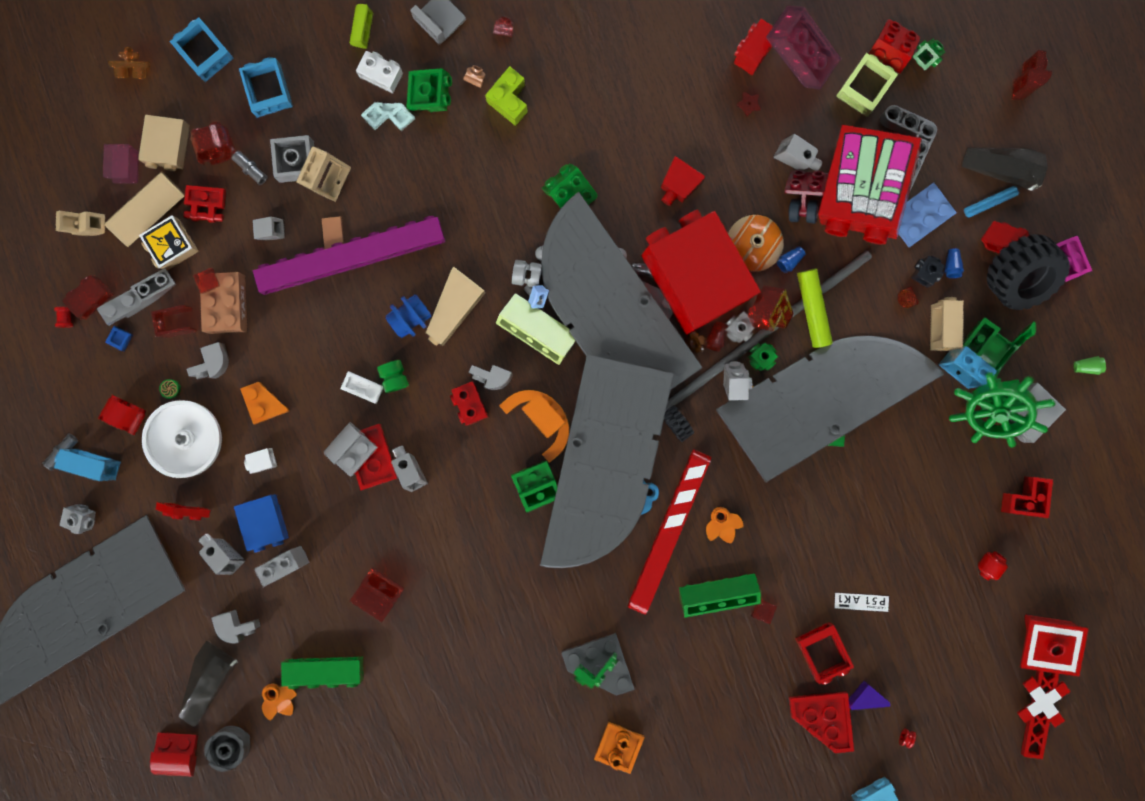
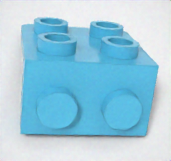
(878, 791)

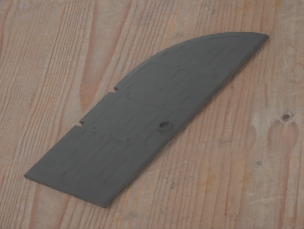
(605, 298)
(824, 399)
(606, 460)
(84, 605)

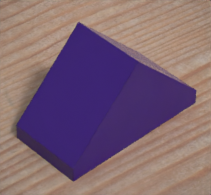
(866, 697)

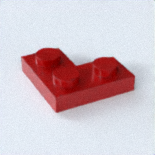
(178, 511)

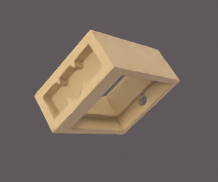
(314, 170)
(947, 325)

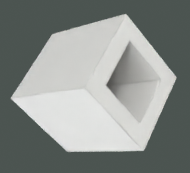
(260, 461)

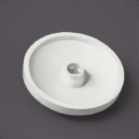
(181, 439)

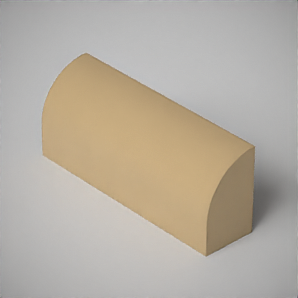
(144, 209)

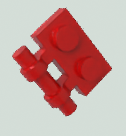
(204, 197)

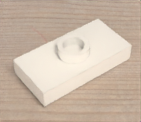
(362, 387)

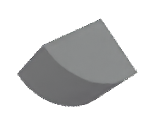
(268, 228)

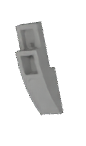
(137, 298)

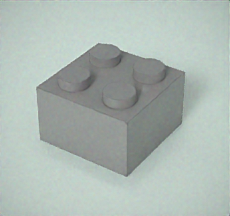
(289, 156)

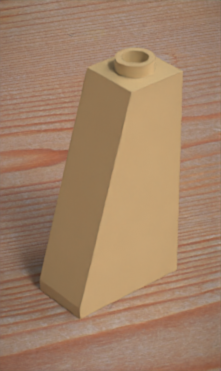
(454, 305)

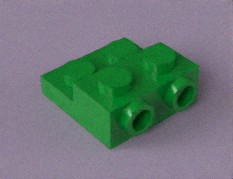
(429, 90)

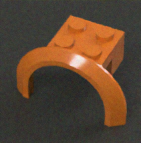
(546, 416)

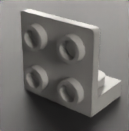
(438, 19)

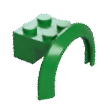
(992, 346)

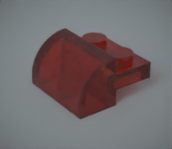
(1032, 76)
(377, 595)

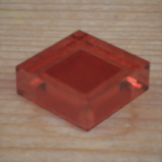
(206, 280)
(764, 611)

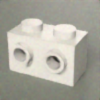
(379, 71)

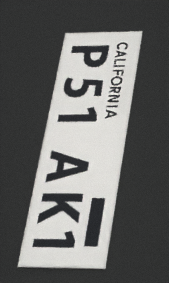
(861, 602)

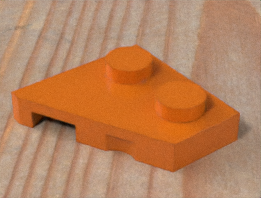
(261, 403)

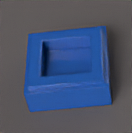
(119, 338)

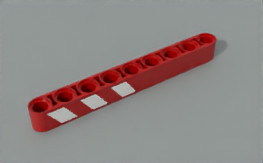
(669, 532)

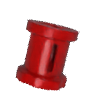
(63, 317)

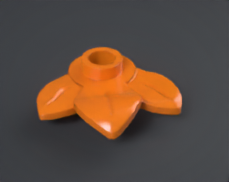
(723, 528)
(279, 703)

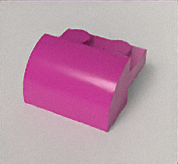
(1078, 261)

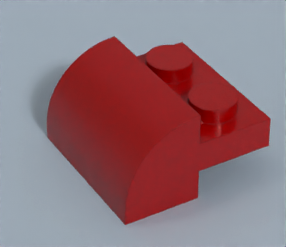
(174, 755)

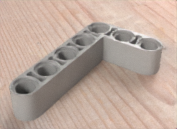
(917, 123)

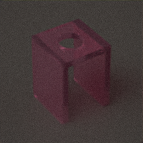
(121, 163)

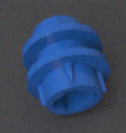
(408, 316)

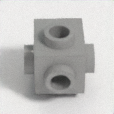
(745, 324)
(77, 518)

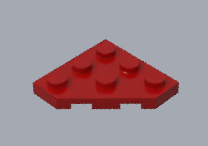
(825, 718)

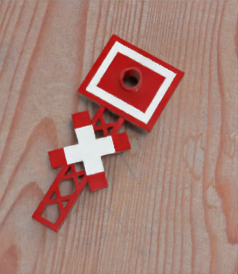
(1037, 654)

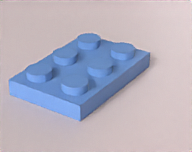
(924, 214)

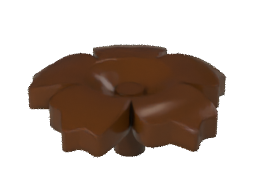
(695, 342)

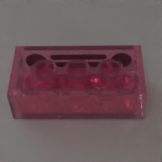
(803, 47)

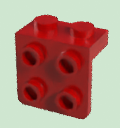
(895, 45)

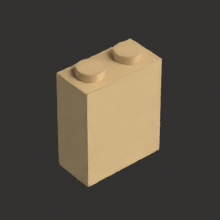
(163, 142)

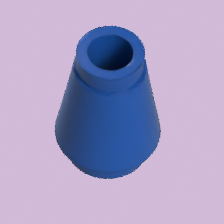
(790, 260)
(954, 265)

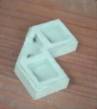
(380, 112)

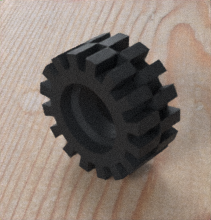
(678, 423)

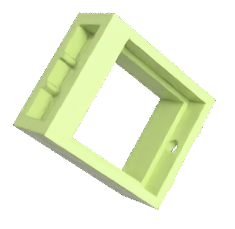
(855, 99)

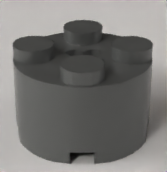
(227, 738)

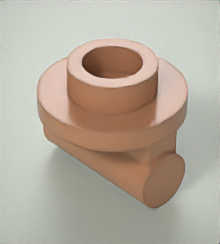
(475, 76)

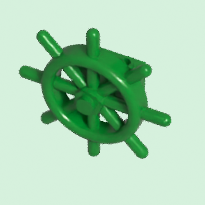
(1001, 402)

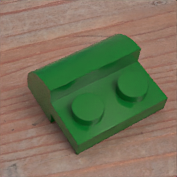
(535, 485)

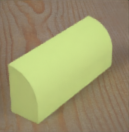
(536, 329)

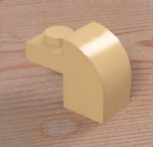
(80, 224)

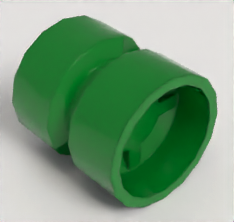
(393, 376)

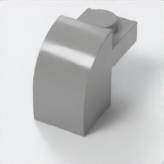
(215, 360)
(229, 628)

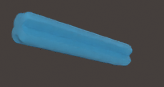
(991, 201)

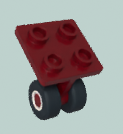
(806, 184)

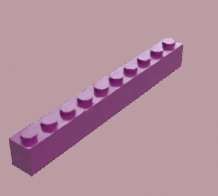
(349, 255)

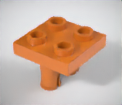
(619, 747)

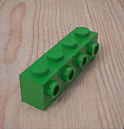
(720, 595)
(322, 671)

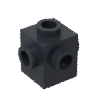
(928, 271)

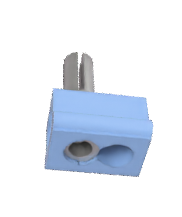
(537, 295)

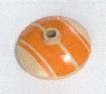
(762, 255)

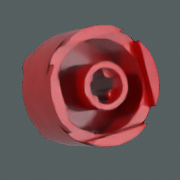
(122, 416)

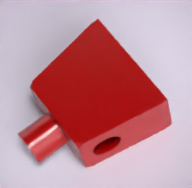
(680, 181)

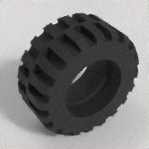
(1028, 272)

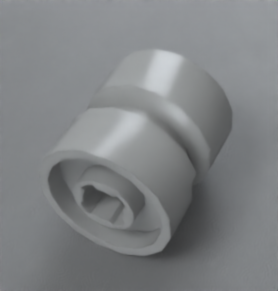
(520, 272)

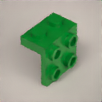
(567, 184)
(584, 676)

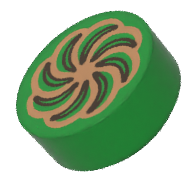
(169, 388)

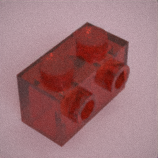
(87, 297)

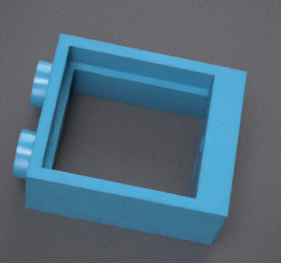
(214, 62)
(270, 105)
(970, 365)
(87, 464)

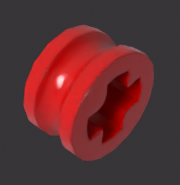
(907, 738)

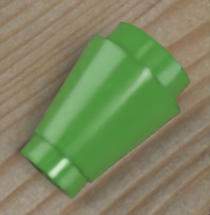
(1091, 365)

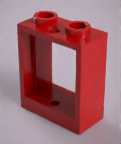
(816, 635)

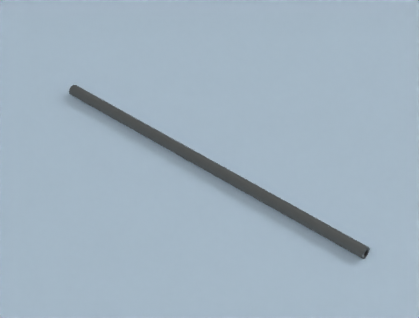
(762, 334)

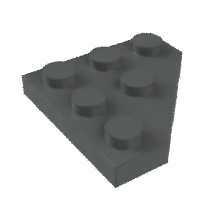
(594, 656)

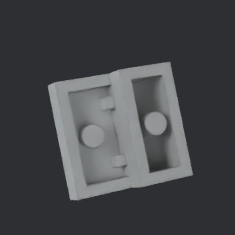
(496, 378)
(350, 449)

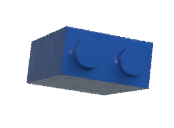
(261, 523)

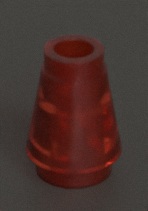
(716, 338)

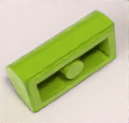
(361, 26)

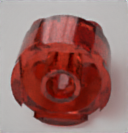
(212, 144)

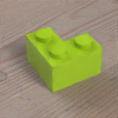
(504, 96)

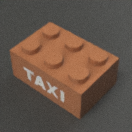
(225, 307)

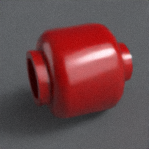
(992, 565)

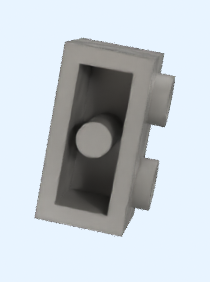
(736, 381)

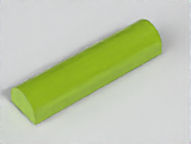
(814, 308)

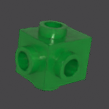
(929, 53)
(757, 361)

